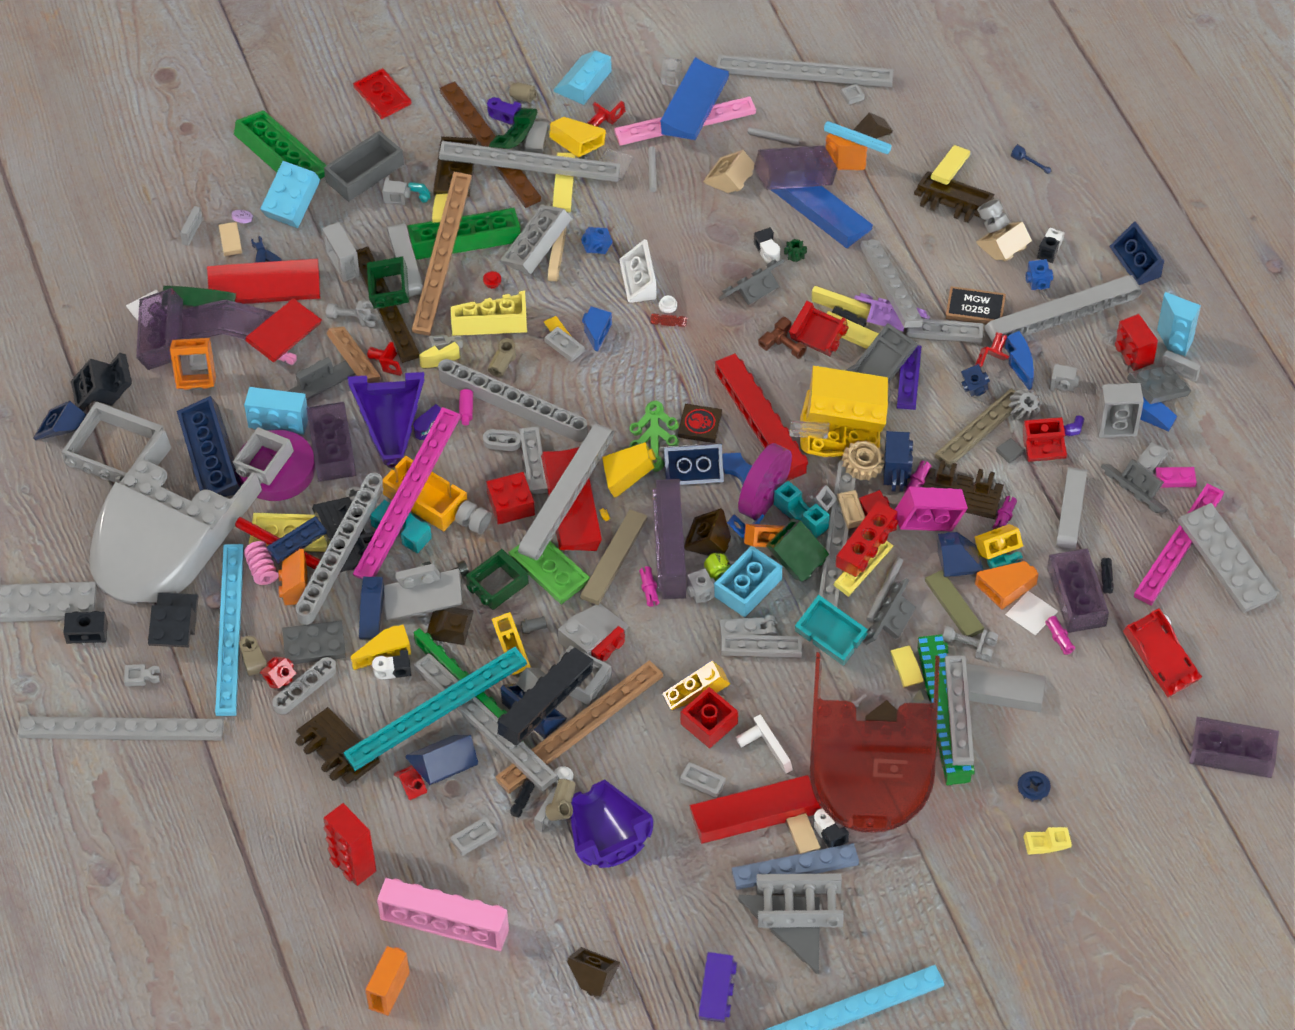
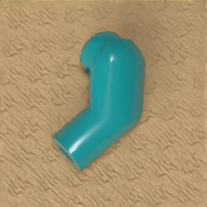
(425, 194)

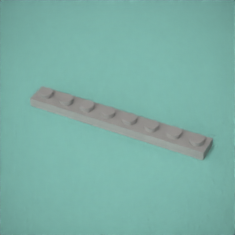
(891, 284)

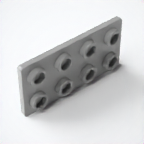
(422, 591)

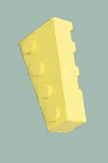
(490, 316)

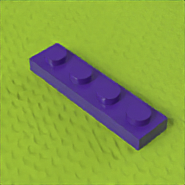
(909, 381)

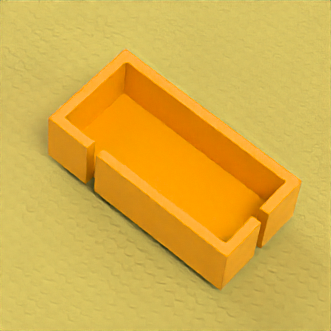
(434, 499)

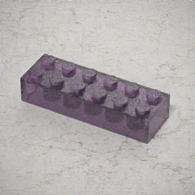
(669, 539)

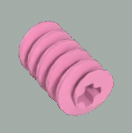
(260, 563)

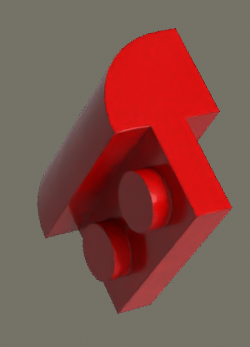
(1044, 439)

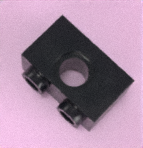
(93, 633)

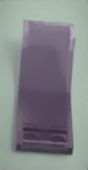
(222, 318)

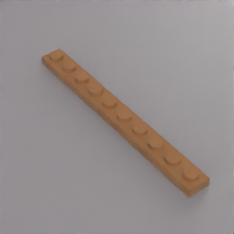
(441, 254)
(585, 722)

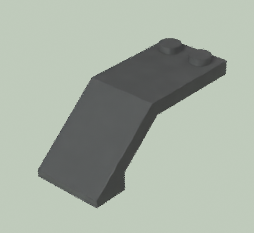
(885, 354)

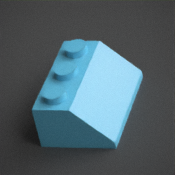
(585, 77)
(1177, 323)

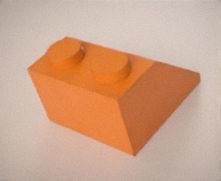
(845, 153)
(293, 577)

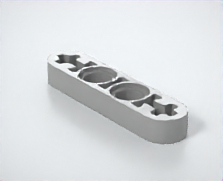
(306, 687)

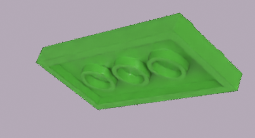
(553, 572)

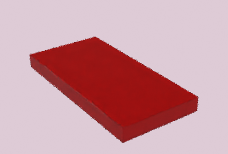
(283, 330)

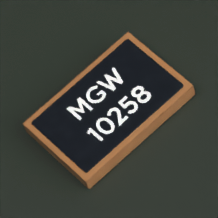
(974, 305)

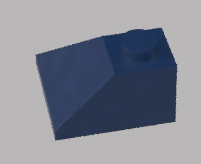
(60, 421)
(958, 555)

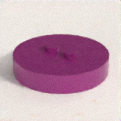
(293, 476)
(763, 479)

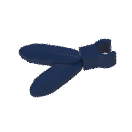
(263, 254)

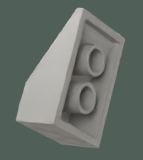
(589, 628)

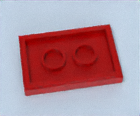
(382, 93)

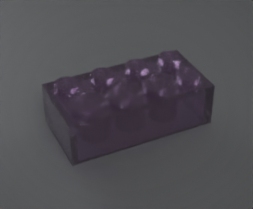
(795, 167)
(158, 325)
(331, 441)
(1078, 590)
(1234, 747)

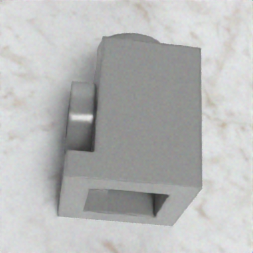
(395, 192)
(1064, 378)
(823, 497)

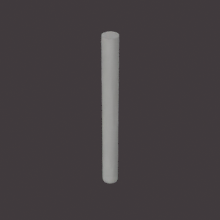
(884, 590)

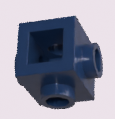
(975, 381)

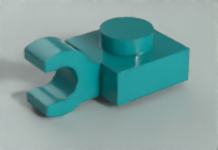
(1004, 559)

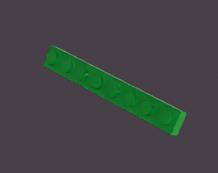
(426, 644)

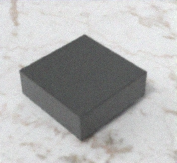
(1009, 450)

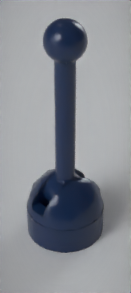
(1019, 153)

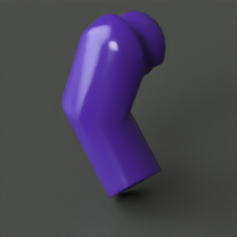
(1074, 428)

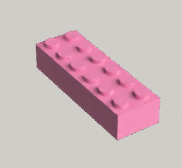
(443, 914)

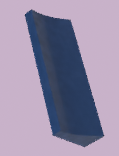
(209, 447)

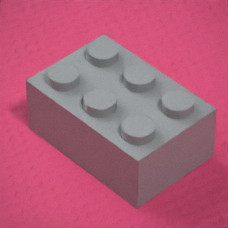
(1119, 410)

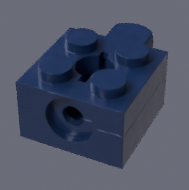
(897, 459)

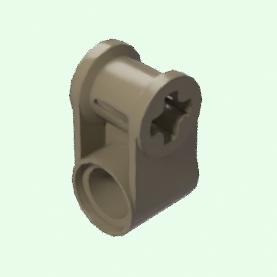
(252, 655)

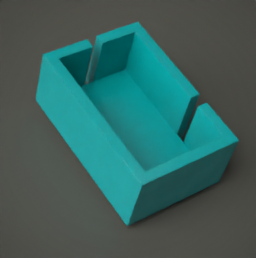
(831, 630)

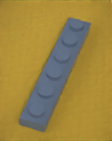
(804, 863)

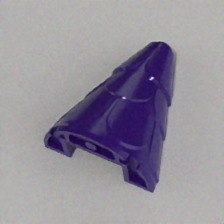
(388, 412)

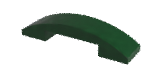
(515, 135)
(198, 296)

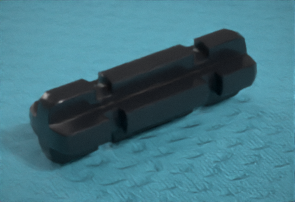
(849, 316)
(1107, 575)
(522, 798)

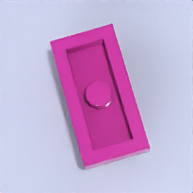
(1176, 476)

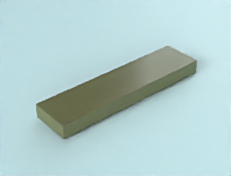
(954, 604)

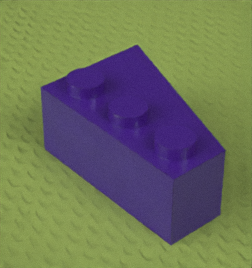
(717, 987)

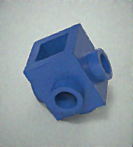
(596, 240)
(1039, 274)

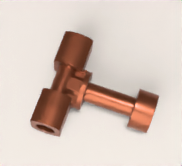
(779, 335)

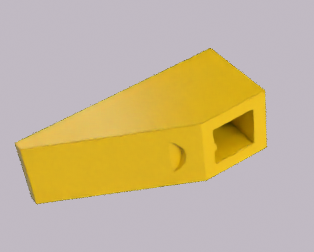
(691, 687)

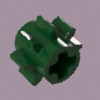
(795, 250)

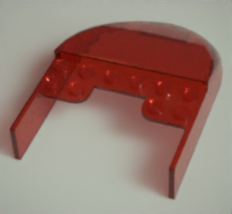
(873, 771)

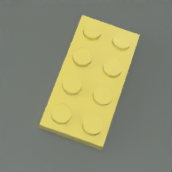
(283, 524)

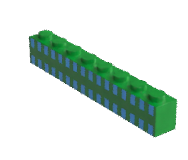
(928, 648)

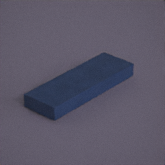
(296, 539)

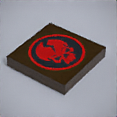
(700, 423)

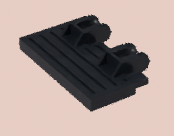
(331, 515)

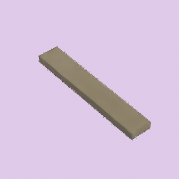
(976, 430)
(613, 557)

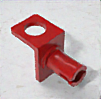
(604, 115)
(995, 350)
(386, 358)
(411, 782)

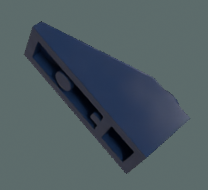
(371, 607)

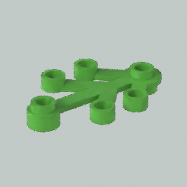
(655, 430)

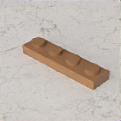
(353, 354)

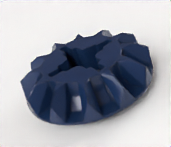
(1037, 779)

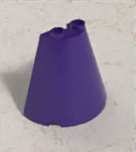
(608, 826)

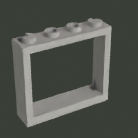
(112, 416)

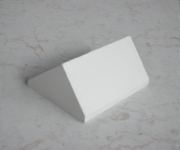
(638, 274)

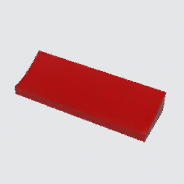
(267, 280)
(580, 525)
(753, 809)

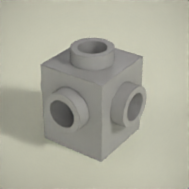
(700, 586)

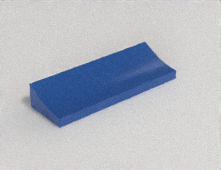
(693, 100)
(827, 213)

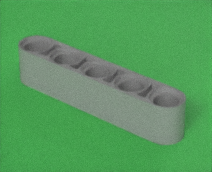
(400, 247)
(1071, 508)

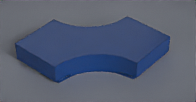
(736, 466)

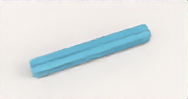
(857, 137)

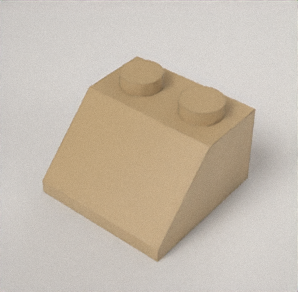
(731, 172)
(1006, 241)

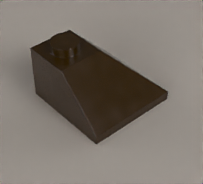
(708, 533)
(450, 625)
(592, 971)

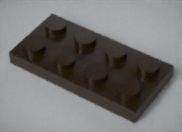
(446, 168)

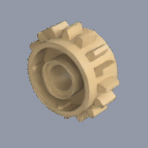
(863, 460)

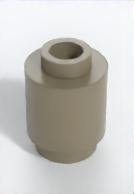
(523, 92)

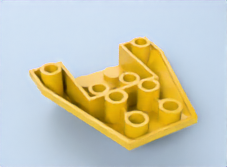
(838, 438)

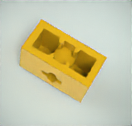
(998, 541)

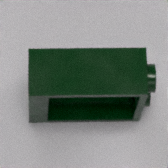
(387, 268)
(510, 566)

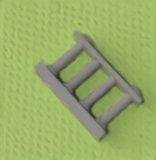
(799, 884)

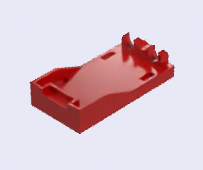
(1162, 652)

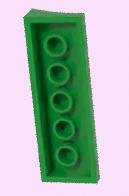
(275, 143)
(474, 232)

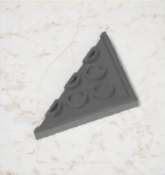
(802, 940)

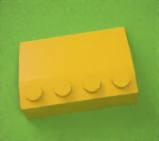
(848, 398)

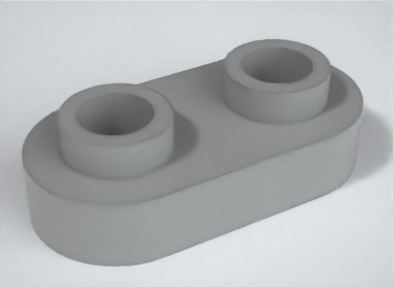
(502, 440)

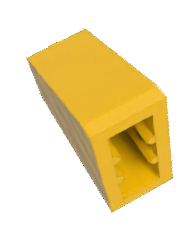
(577, 136)
(627, 467)

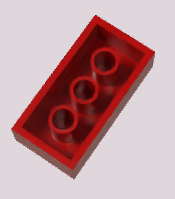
(349, 844)

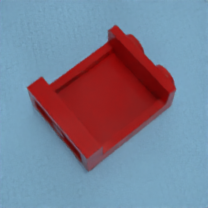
(818, 329)

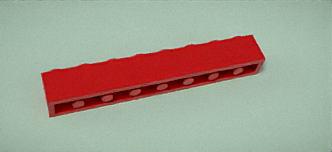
(758, 410)

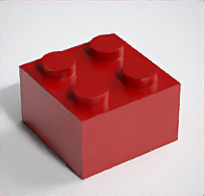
(1136, 342)
(510, 498)
(709, 717)

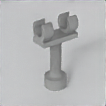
(363, 314)
(983, 653)

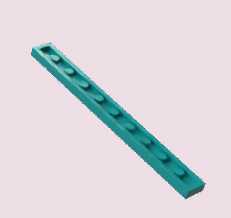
(435, 708)

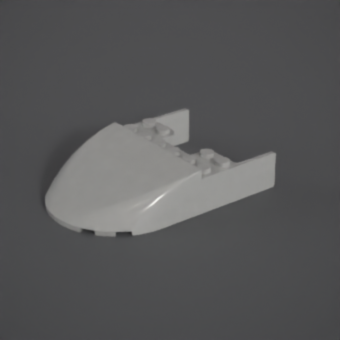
(154, 538)

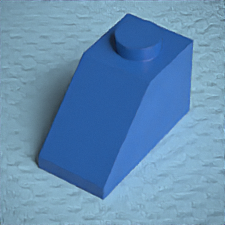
(596, 326)

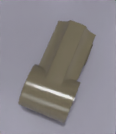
(502, 357)
(561, 803)

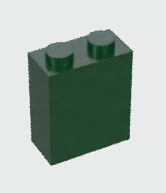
(798, 550)

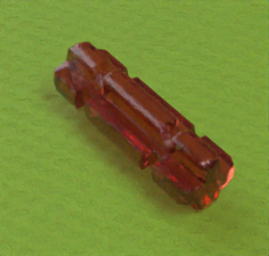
(668, 320)

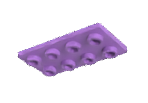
(883, 313)

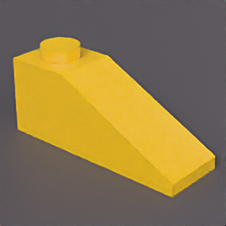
(509, 636)
(386, 644)

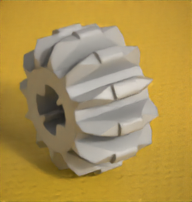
(1024, 404)

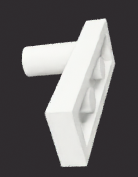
(762, 729)

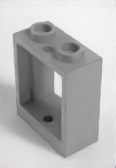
(341, 252)
(257, 440)
(602, 676)

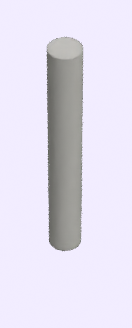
(775, 136)
(652, 169)

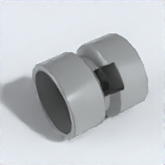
(993, 215)
(472, 516)

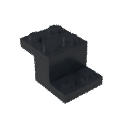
(101, 381)
(173, 620)

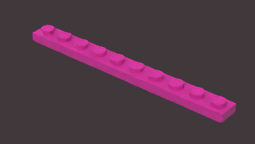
(407, 494)

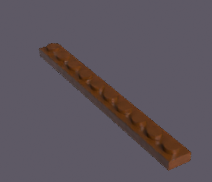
(479, 129)

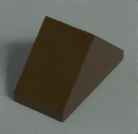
(873, 126)
(884, 712)

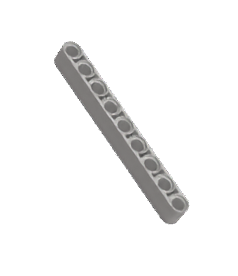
(1066, 308)
(513, 400)
(566, 492)
(339, 556)

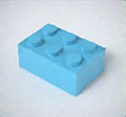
(290, 194)
(276, 410)
(748, 581)

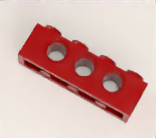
(879, 515)

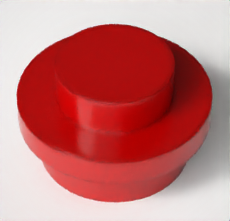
(492, 279)

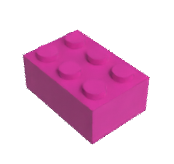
(931, 509)

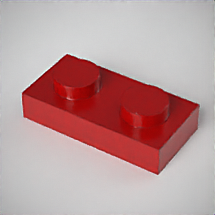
(613, 641)

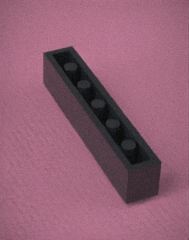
(544, 696)

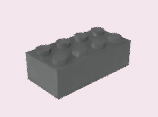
(364, 166)

